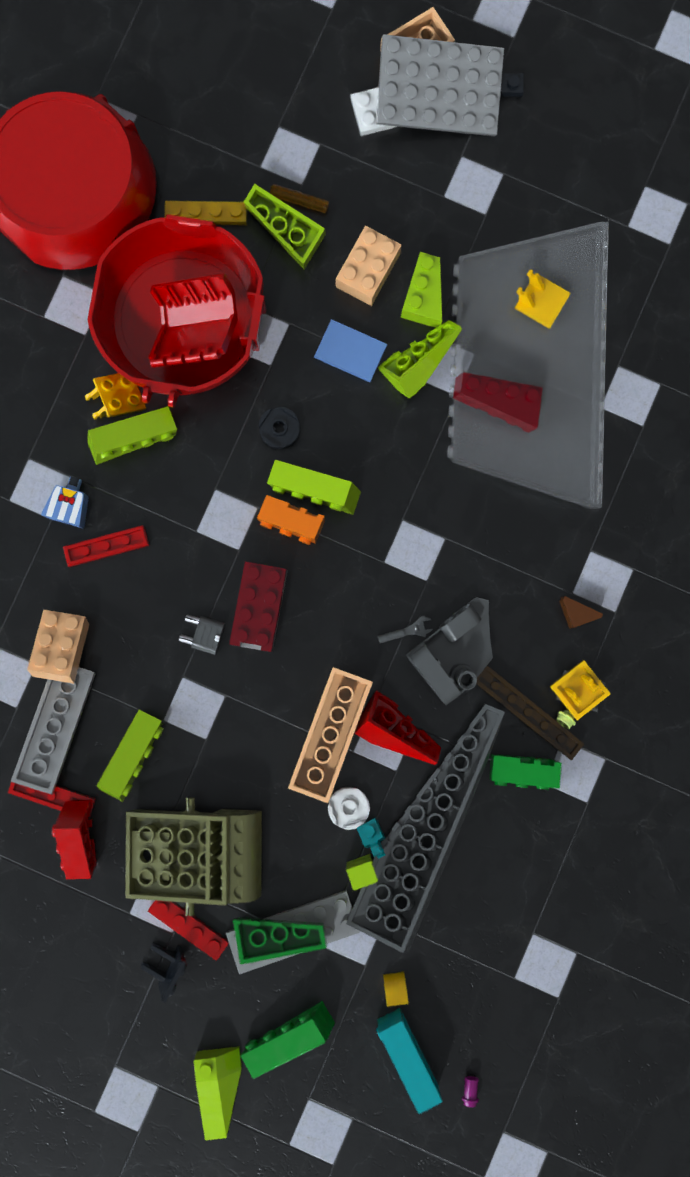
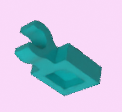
(371, 835)

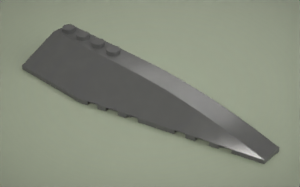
(424, 840)

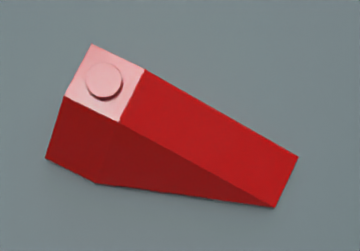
(388, 728)

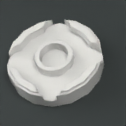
(348, 808)

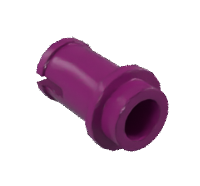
(470, 1094)

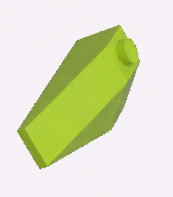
(217, 1083)

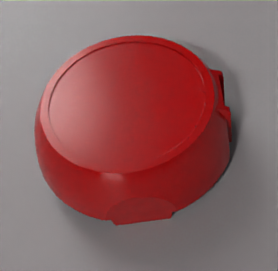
(71, 178)
(128, 318)

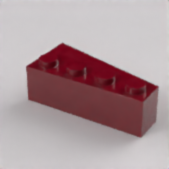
(500, 398)

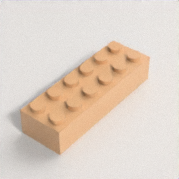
(330, 735)

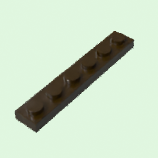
(529, 713)

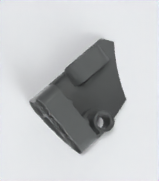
(455, 650)

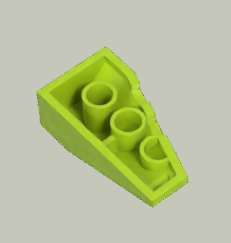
(414, 366)

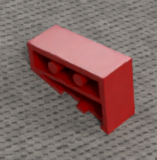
(73, 840)

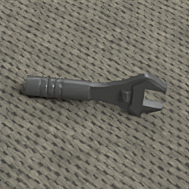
(415, 629)

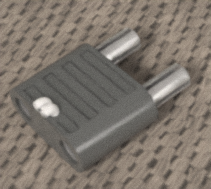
(207, 634)

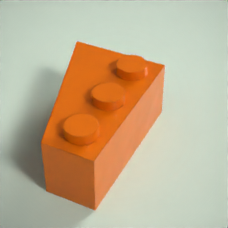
(290, 520)

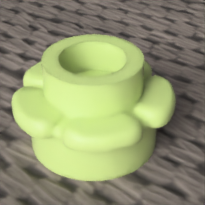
(565, 719)

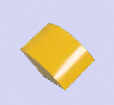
(395, 989)

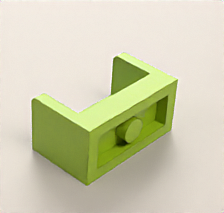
(361, 872)

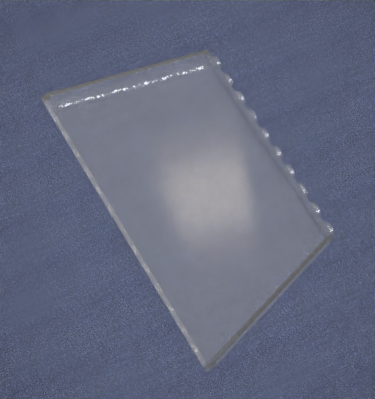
(566, 360)

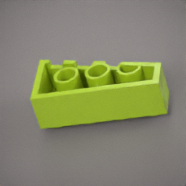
(288, 226)
(131, 434)
(130, 755)

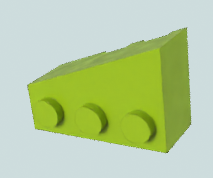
(424, 295)

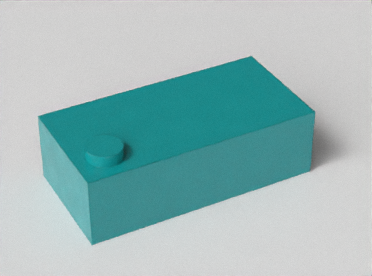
(409, 1060)

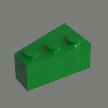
(525, 771)

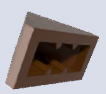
(577, 613)

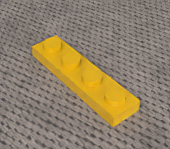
(218, 212)

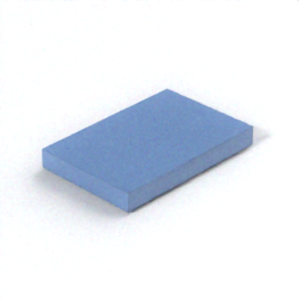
(350, 350)

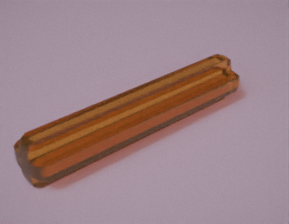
(299, 198)

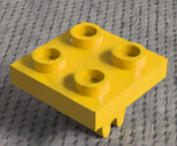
(580, 690)

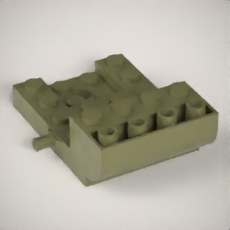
(194, 856)

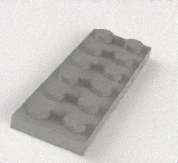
(52, 732)
(330, 910)

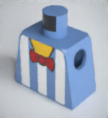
(67, 504)

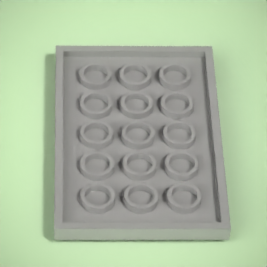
(439, 85)

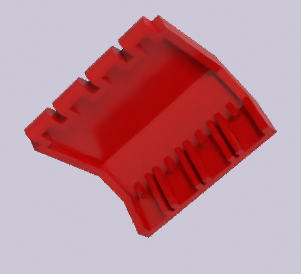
(195, 319)

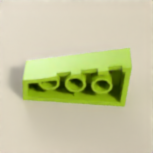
(314, 486)

